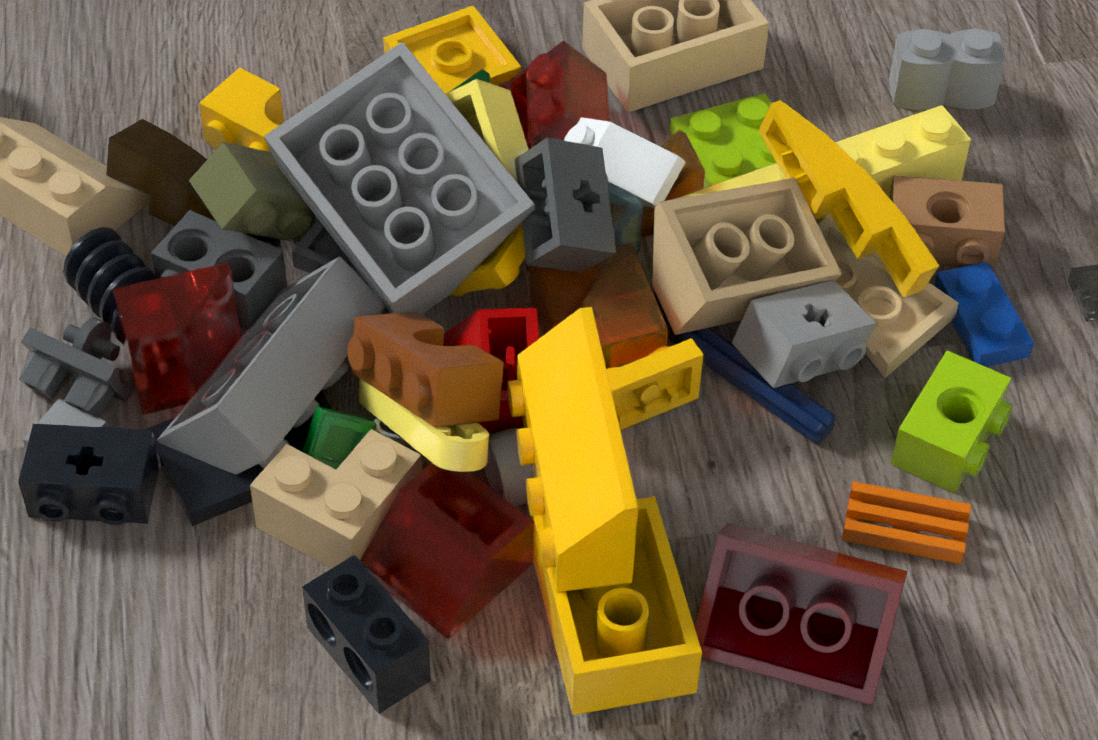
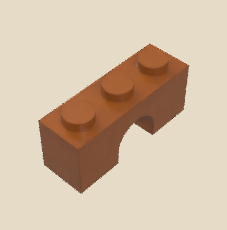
(411, 366)

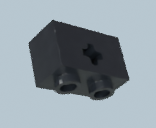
(89, 474)

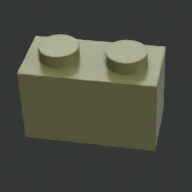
(251, 194)

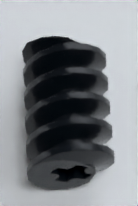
(98, 266)

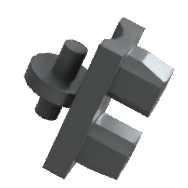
(95, 379)

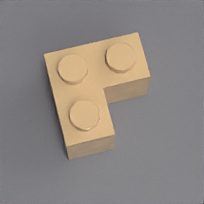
(327, 509)

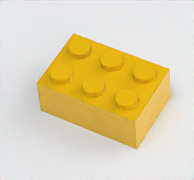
(627, 638)

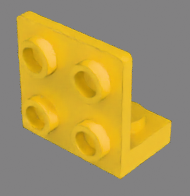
(656, 382)

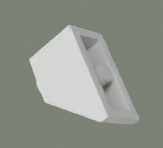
(630, 160)

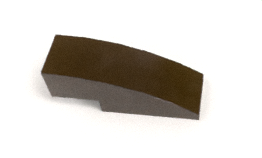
(160, 167)

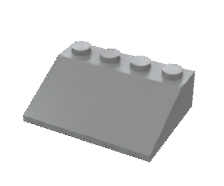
(400, 181)

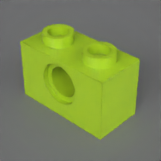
(952, 421)

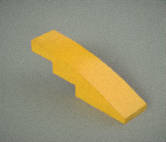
(850, 195)

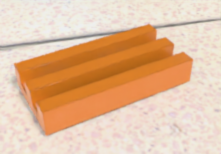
(907, 514)

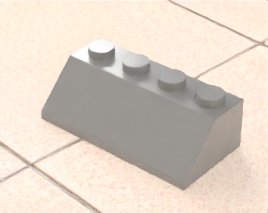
(274, 372)

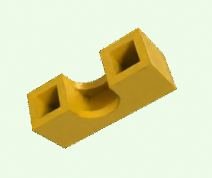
(241, 111)

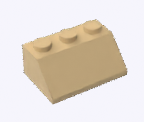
(58, 188)
(735, 248)

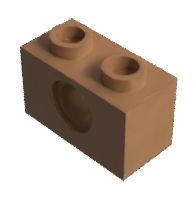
(953, 218)

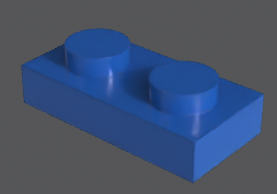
(985, 315)

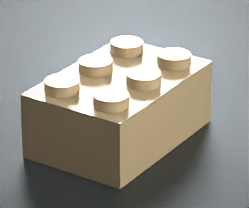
(672, 45)

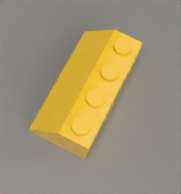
(575, 457)

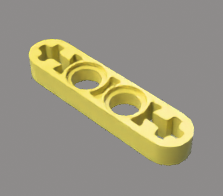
(448, 447)

